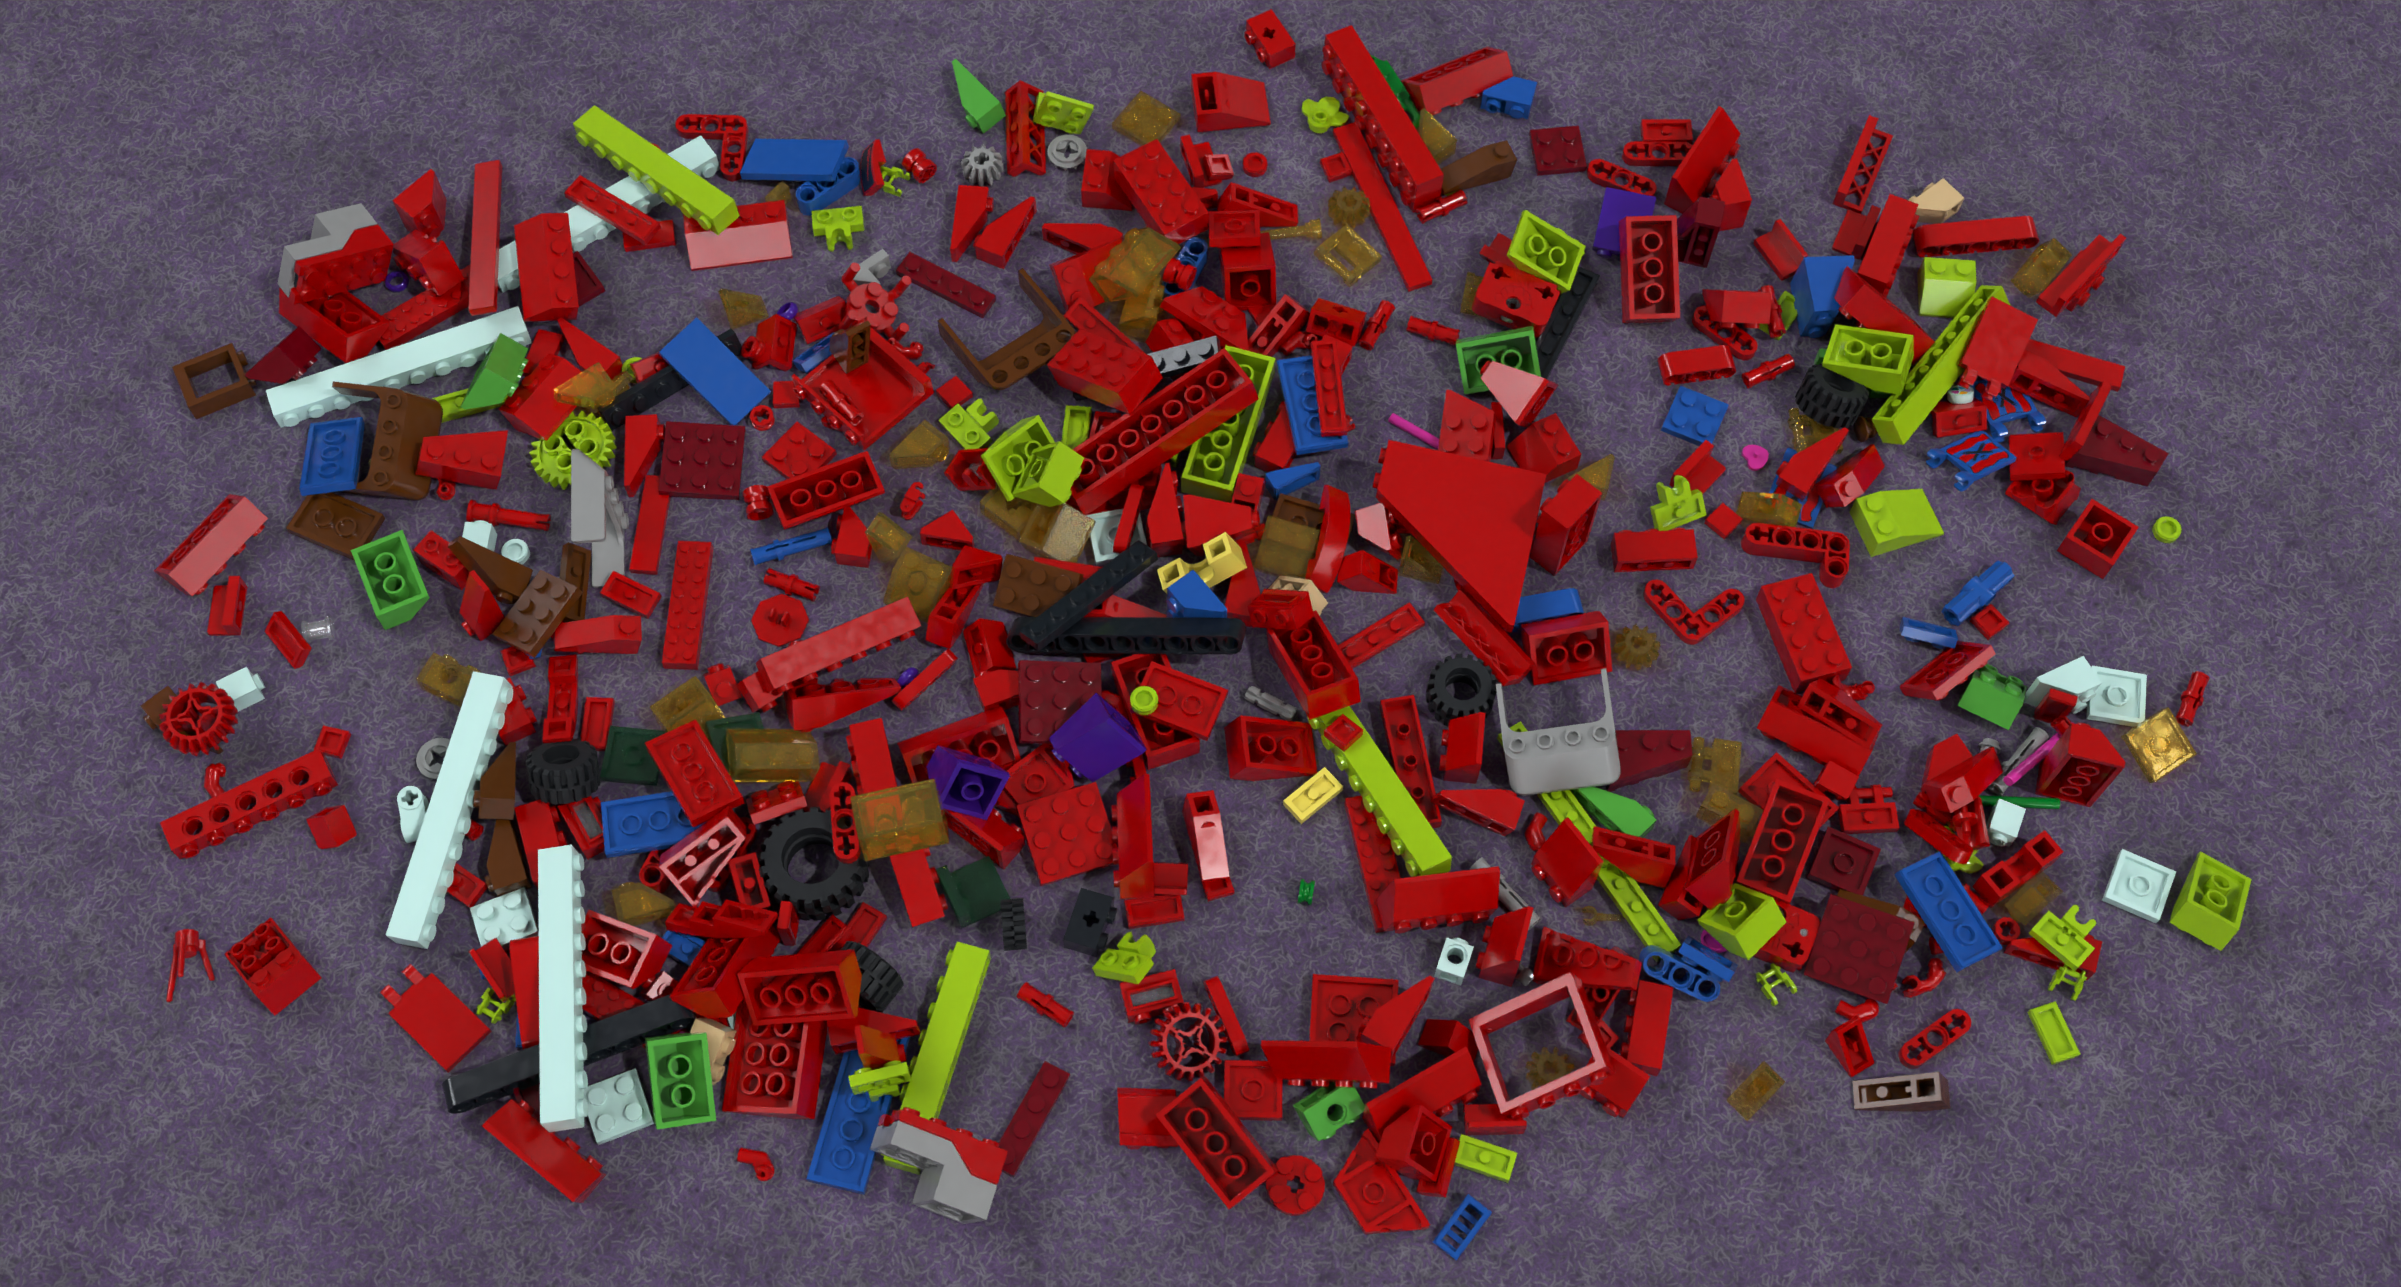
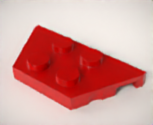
(1209, 316)
(1466, 427)
(1034, 778)
(1377, 1192)

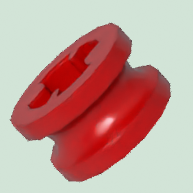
(753, 349)
(765, 424)
(2014, 930)

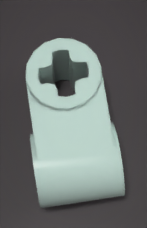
(411, 815)

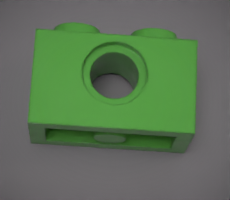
(1314, 1108)

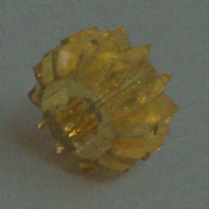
(1348, 207)
(1626, 647)
(1547, 1061)

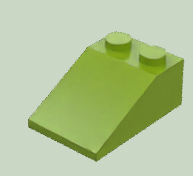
(1545, 251)
(1870, 357)
(1012, 450)
(1894, 519)
(2211, 902)

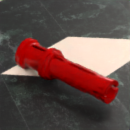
(496, 514)

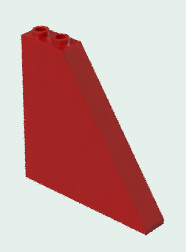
(1467, 516)

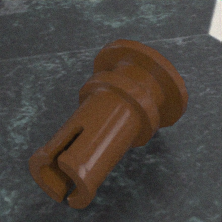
(1864, 428)

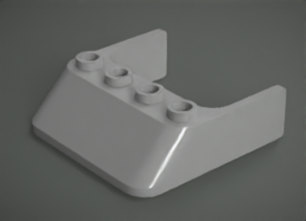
(597, 517)
(1562, 755)

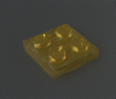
(1146, 120)
(1286, 547)
(2159, 745)

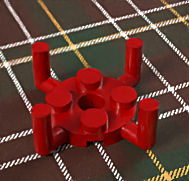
(877, 297)

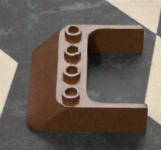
(1024, 353)
(398, 439)

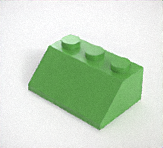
(1510, 347)
(497, 374)
(391, 579)
(680, 1079)

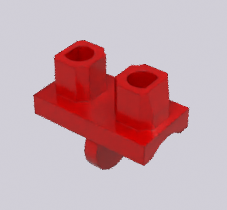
(1971, 824)

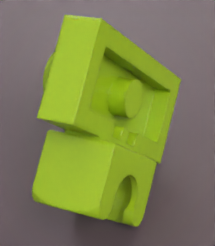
(838, 225)
(970, 427)
(1677, 505)
(2065, 937)
(1129, 962)
(881, 1080)

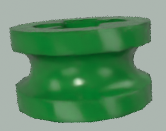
(1306, 891)

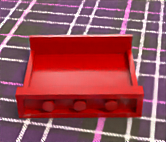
(881, 389)

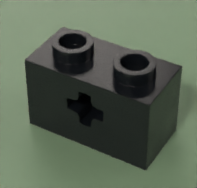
(1090, 906)

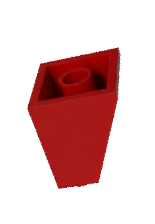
(1248, 274)

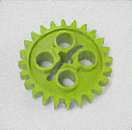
(592, 436)

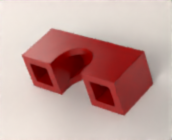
(2018, 870)

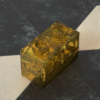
(2041, 267)

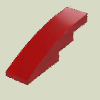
(723, 921)

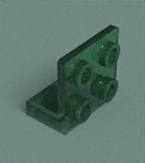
(973, 890)

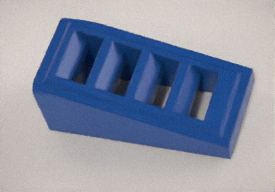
(1291, 479)
(1478, 1207)

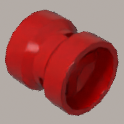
(916, 162)
(1179, 274)
(758, 502)

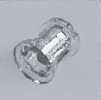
(318, 629)

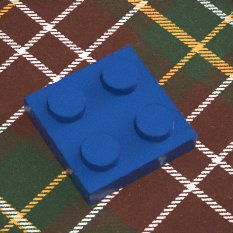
(1694, 416)
(1716, 964)

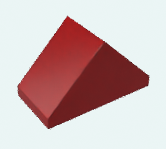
(947, 533)
(975, 567)
(1447, 1037)
(1851, 1046)

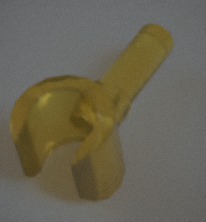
(1598, 916)

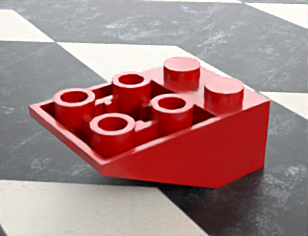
(1228, 102)
(1172, 333)
(1163, 528)
(272, 966)

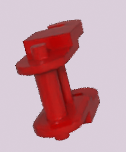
(911, 504)

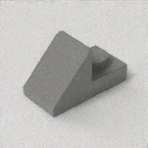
(872, 268)

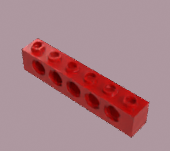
(234, 802)

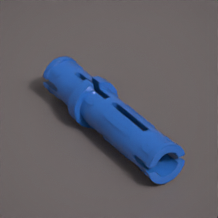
(790, 546)

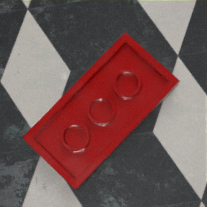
(694, 772)

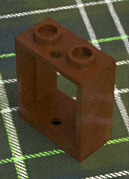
(222, 397)

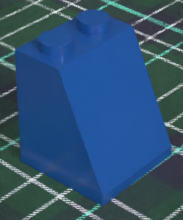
(1815, 290)

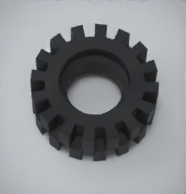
(1013, 924)

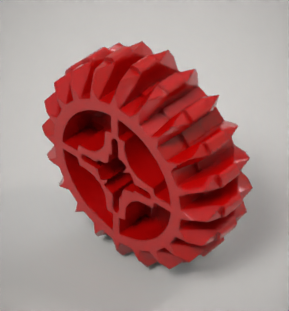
(186, 710)
(1195, 1030)

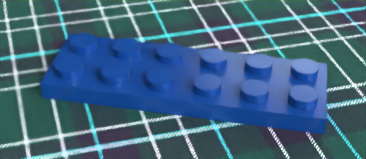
(844, 1143)

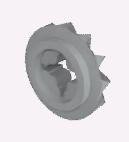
(1059, 146)
(425, 757)

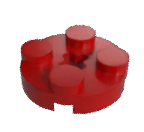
(1306, 1198)

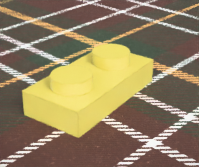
(1313, 795)

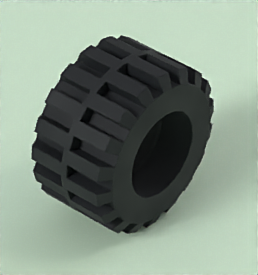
(1830, 397)
(1465, 671)
(563, 771)
(879, 979)

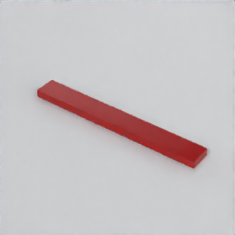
(1383, 207)
(485, 238)

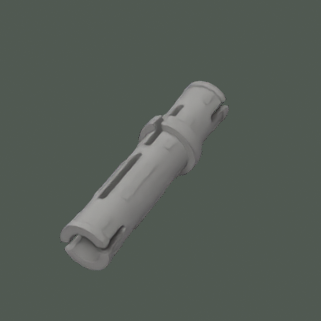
(2030, 745)
(1507, 894)

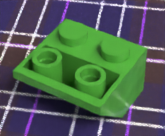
(1993, 696)

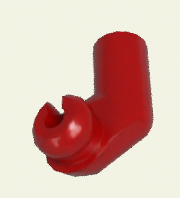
(1298, 340)
(913, 352)
(1115, 701)
(1533, 832)
(1866, 1010)
(759, 1160)

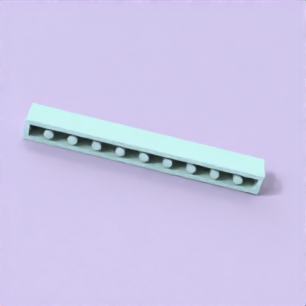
(588, 227)
(395, 367)
(450, 811)
(561, 989)

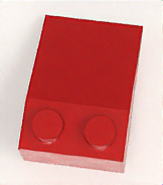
(1074, 273)
(1269, 749)
(1567, 864)
(1504, 946)
(1395, 1018)

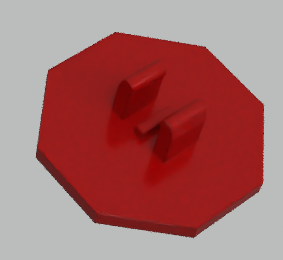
(780, 620)

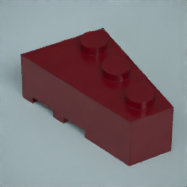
(1699, 230)
(2118, 454)
(1650, 754)

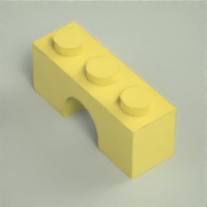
(1222, 561)

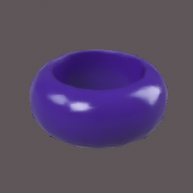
(396, 288)
(788, 310)
(907, 676)

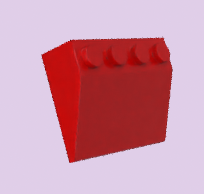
(774, 1068)

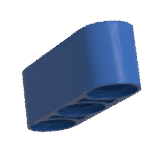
(821, 194)
(1186, 256)
(1548, 606)
(1688, 983)

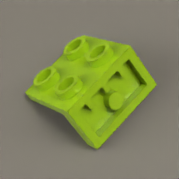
(1062, 112)

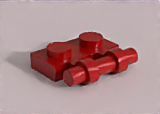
(1868, 817)

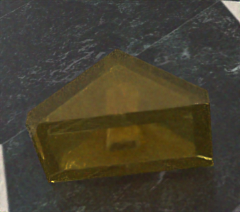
(742, 308)
(1598, 474)
(887, 538)
(1419, 563)
(1756, 1090)

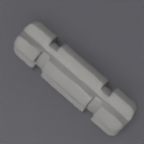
(1270, 703)

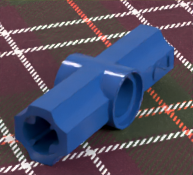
(1978, 592)

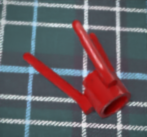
(186, 946)

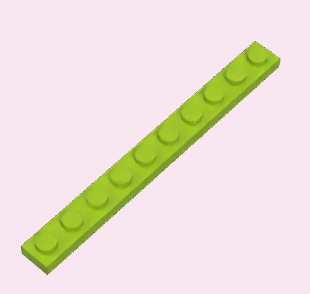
(1618, 885)

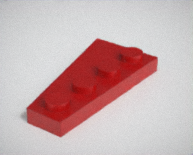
(1592, 964)

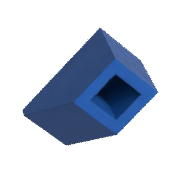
(1510, 97)

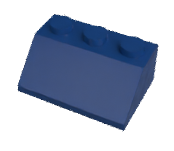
(1193, 599)

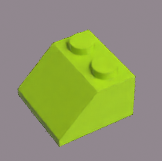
(1945, 286)
(1049, 475)
(1743, 921)

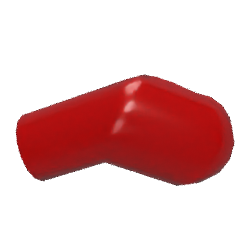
(212, 777)

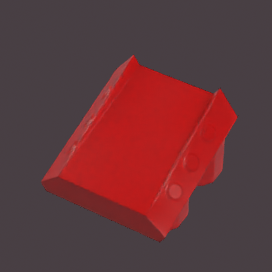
(2046, 496)
(1138, 1117)

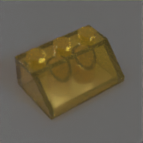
(1133, 264)
(771, 755)
(900, 819)

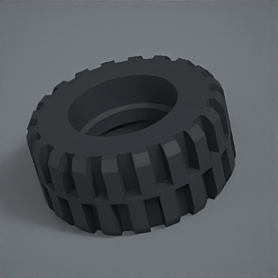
(815, 898)

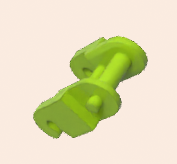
(893, 173)
(2059, 976)
(1781, 978)
(503, 1008)

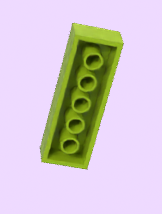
(1222, 453)

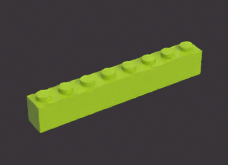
(656, 170)
(1933, 372)
(1387, 799)
(944, 1035)

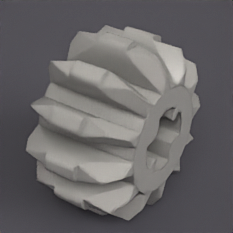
(982, 165)

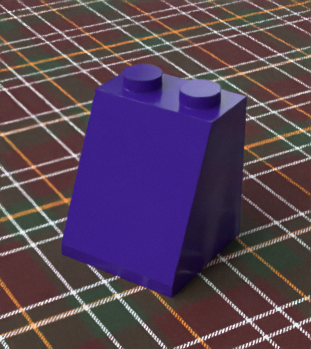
(1614, 207)
(1096, 740)
(966, 781)

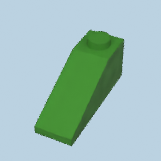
(978, 103)
(1616, 811)

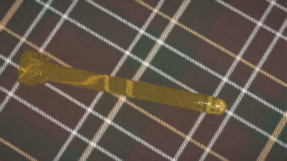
(1310, 229)

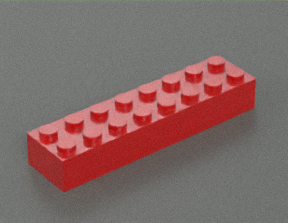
(1381, 118)
(1160, 429)

